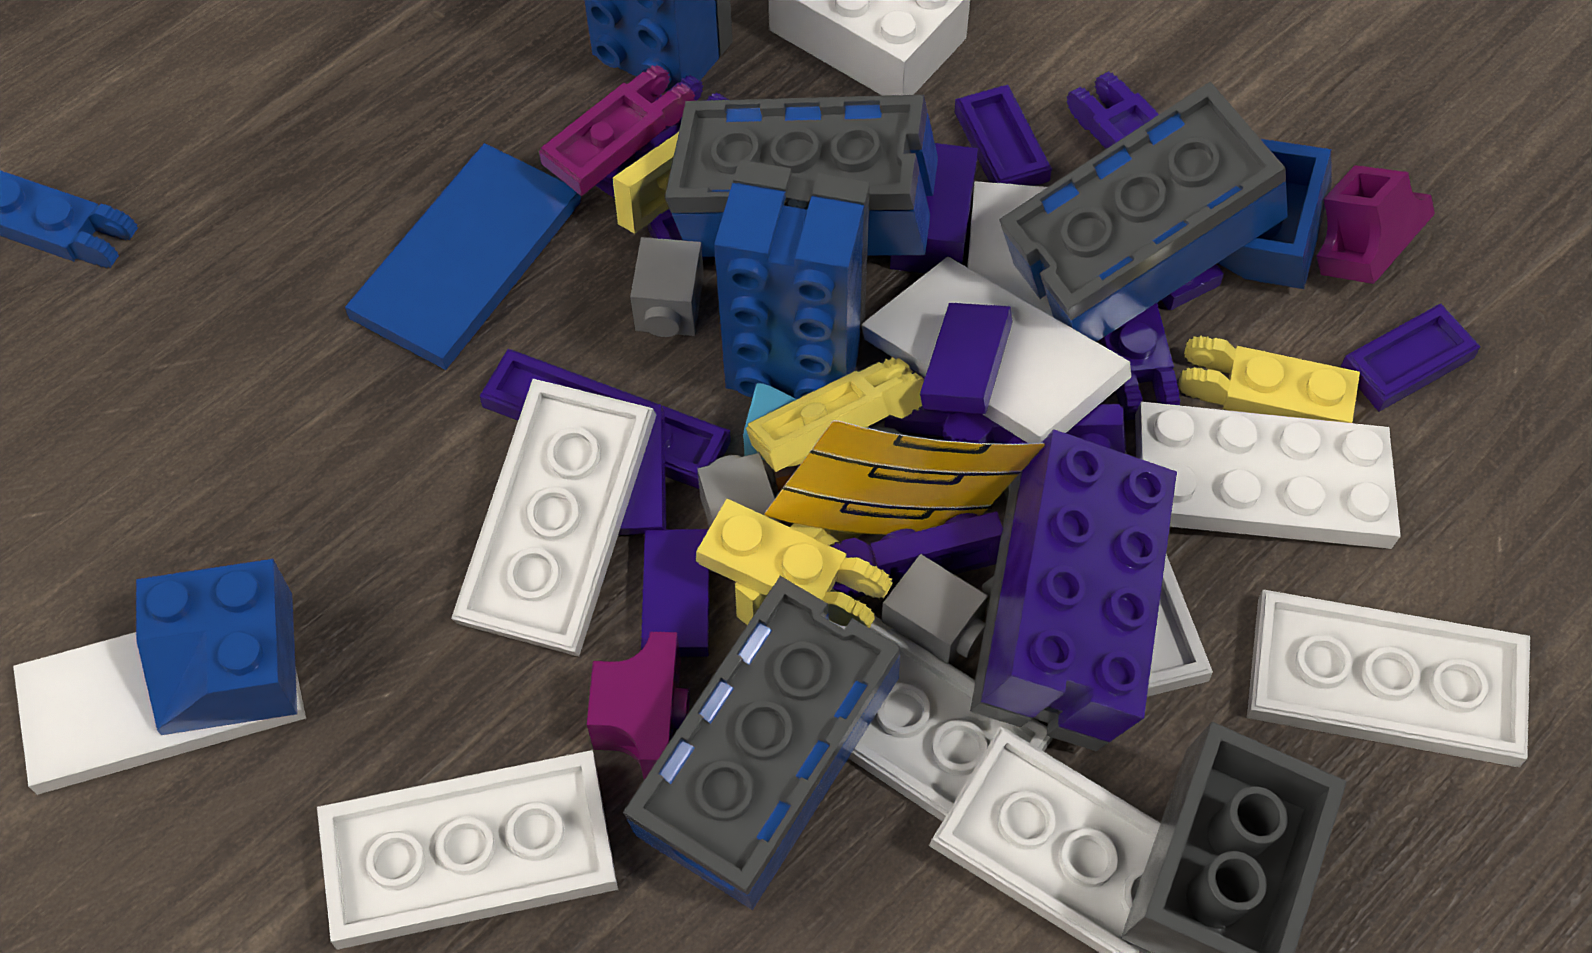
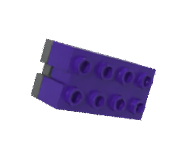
(1076, 592)

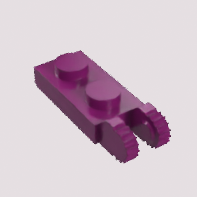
(614, 129)

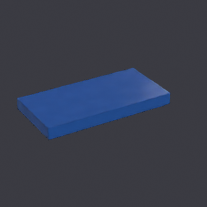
(463, 256)

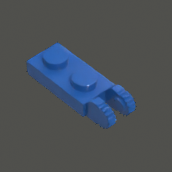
(60, 221)

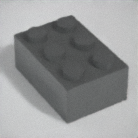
(1235, 850)

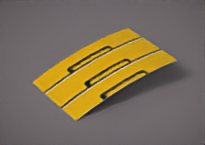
(893, 481)

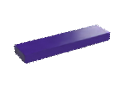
(688, 440)

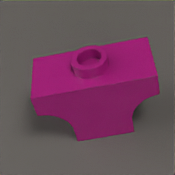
(1370, 222)
(638, 701)

